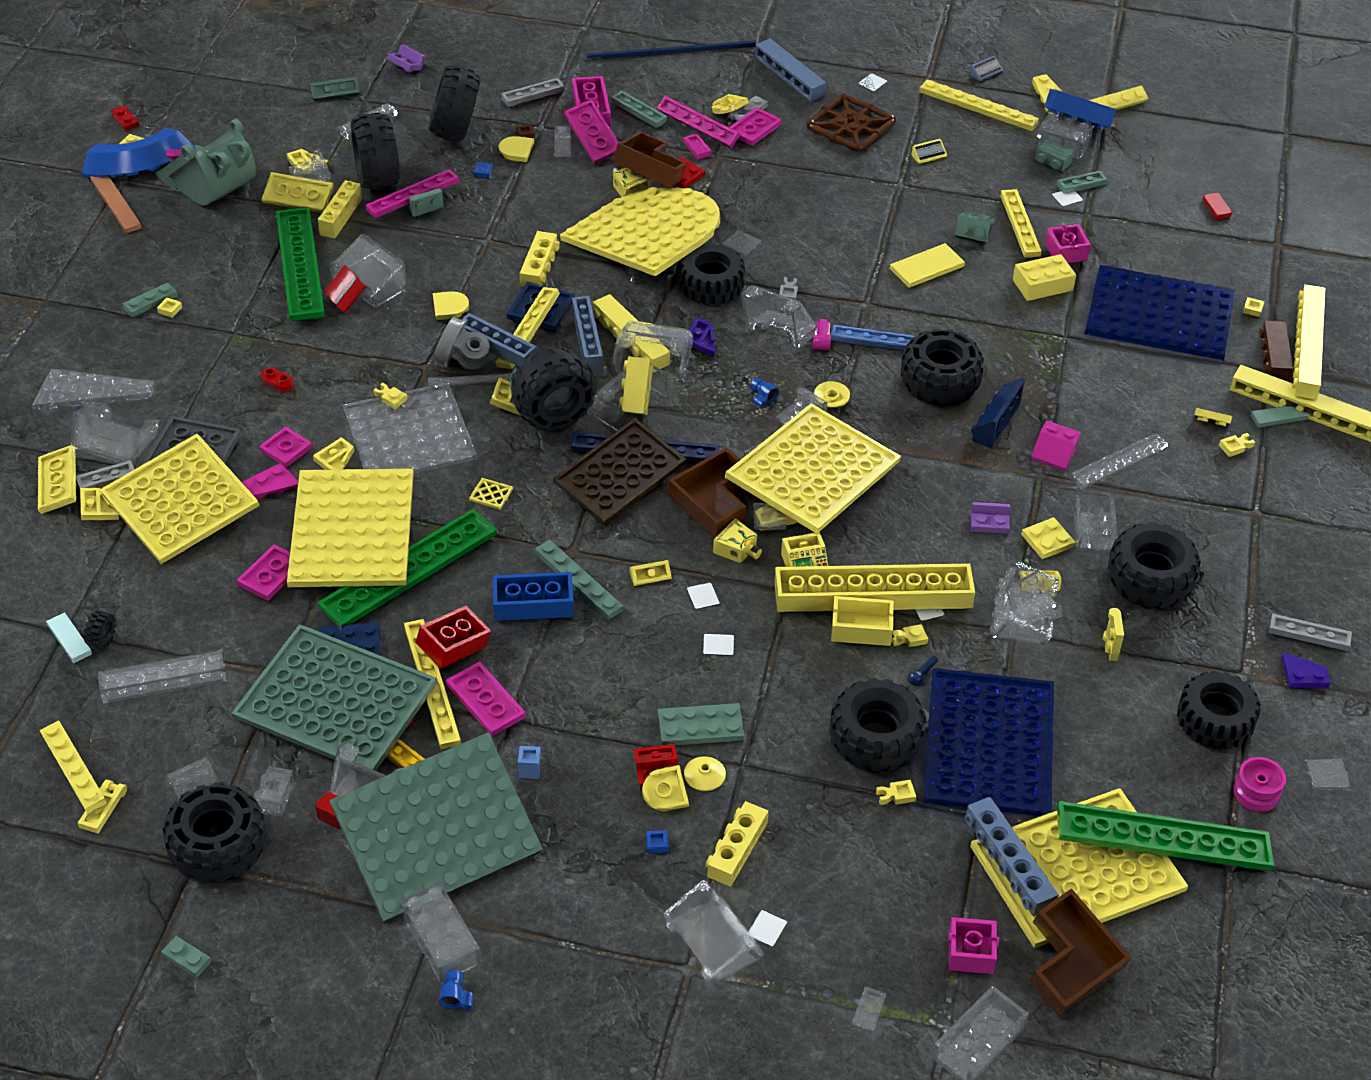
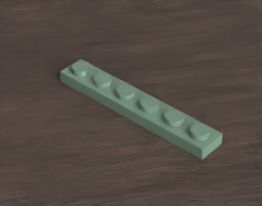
(581, 581)

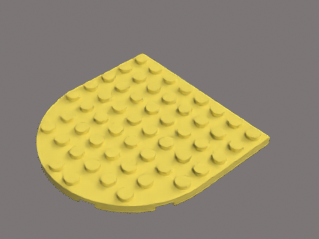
(648, 228)

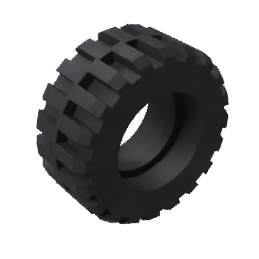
(697, 276)
(1213, 728)

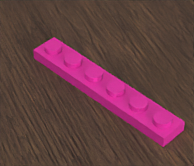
(698, 121)
(401, 198)

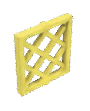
(492, 484)

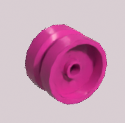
(1259, 784)

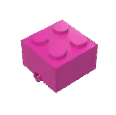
(1068, 242)
(972, 945)

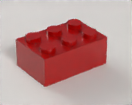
(453, 636)

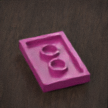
(756, 126)
(267, 573)

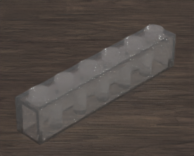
(161, 676)

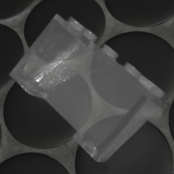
(375, 267)
(1006, 624)

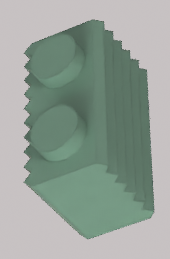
(1054, 155)

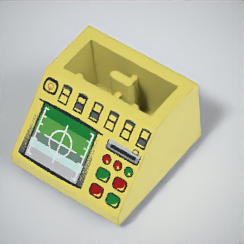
(804, 551)

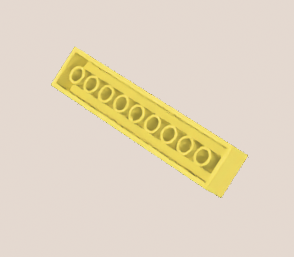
(908, 585)

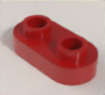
(277, 379)

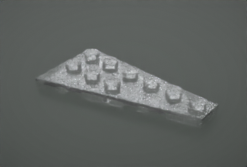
(87, 388)

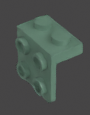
(426, 202)
(973, 226)

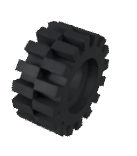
(99, 629)

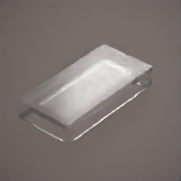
(868, 1010)

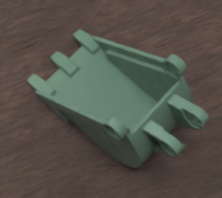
(220, 170)

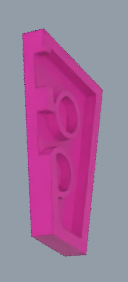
(271, 481)

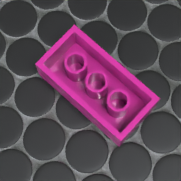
(592, 88)

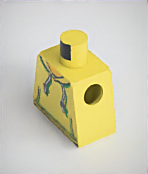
(628, 182)
(736, 542)

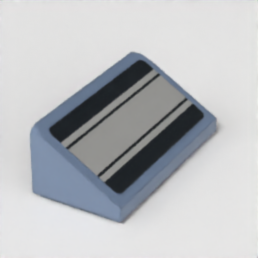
(986, 68)

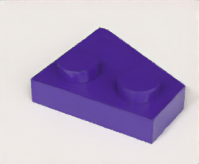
(703, 336)
(1304, 673)

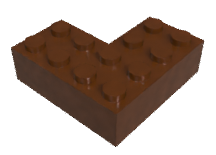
(648, 157)
(708, 494)
(1085, 950)

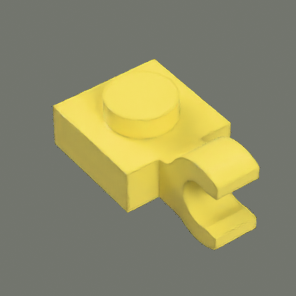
(911, 635)

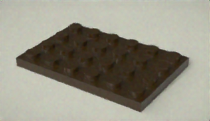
(619, 471)

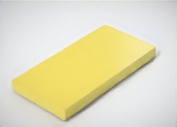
(297, 192)
(927, 265)
(56, 479)

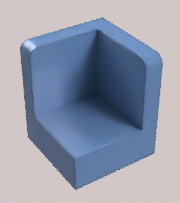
(529, 762)

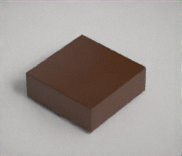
(525, 131)

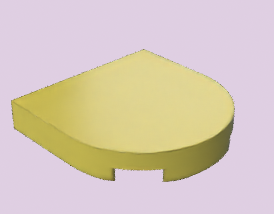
(728, 104)
(516, 148)
(449, 305)
(665, 789)

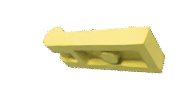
(96, 819)

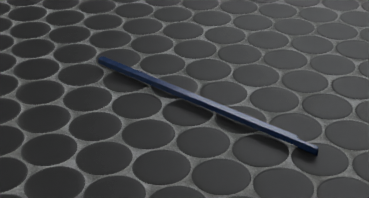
(615, 54)

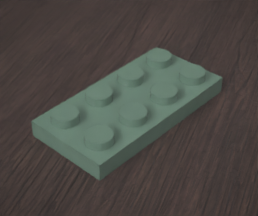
(700, 724)

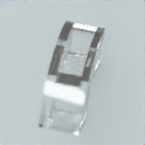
(562, 141)

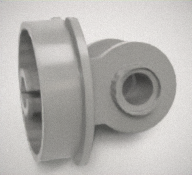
(463, 346)

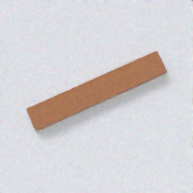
(116, 203)

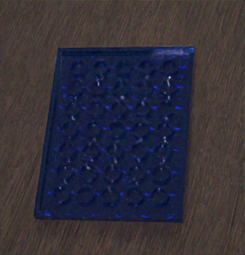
(1161, 312)
(990, 741)

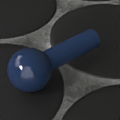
(916, 677)

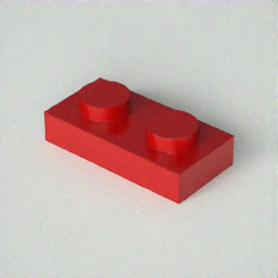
(124, 118)

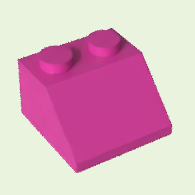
(1056, 445)

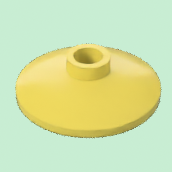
(833, 393)
(704, 774)

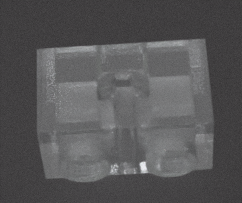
(275, 790)

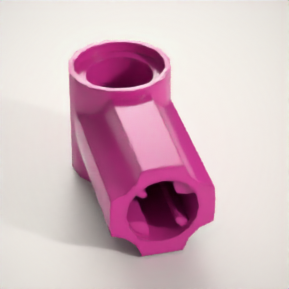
(822, 339)

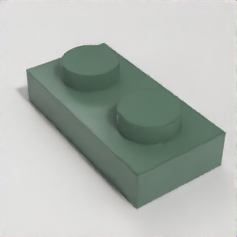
(186, 957)

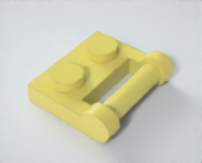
(1114, 634)

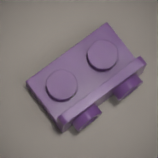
(990, 517)

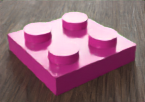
(286, 447)

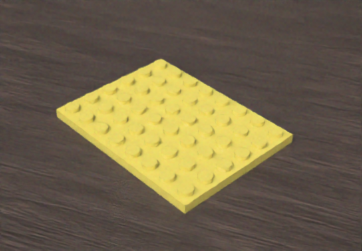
(813, 467)
(351, 528)
(1103, 877)

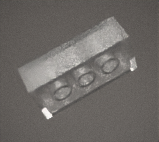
(440, 931)
(980, 1035)

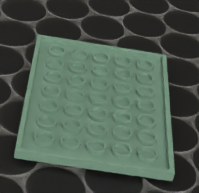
(333, 693)
(435, 824)

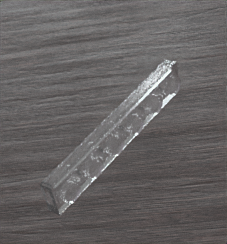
(1118, 461)

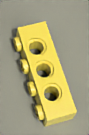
(339, 209)
(539, 258)
(745, 831)

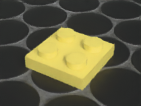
(1048, 538)

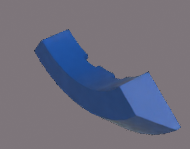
(132, 156)

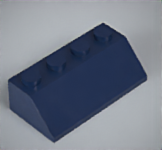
(998, 413)

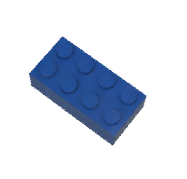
(1082, 109)
(533, 596)

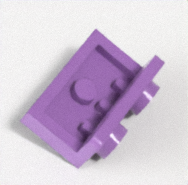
(407, 58)

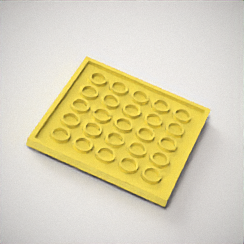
(179, 498)

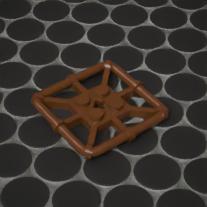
(851, 122)

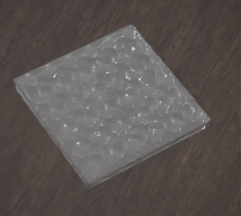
(417, 435)

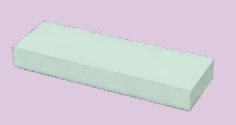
(69, 637)

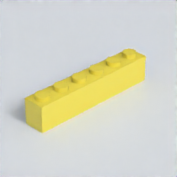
(613, 318)

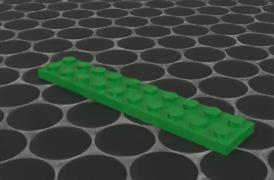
(300, 264)
(424, 559)
(1164, 836)

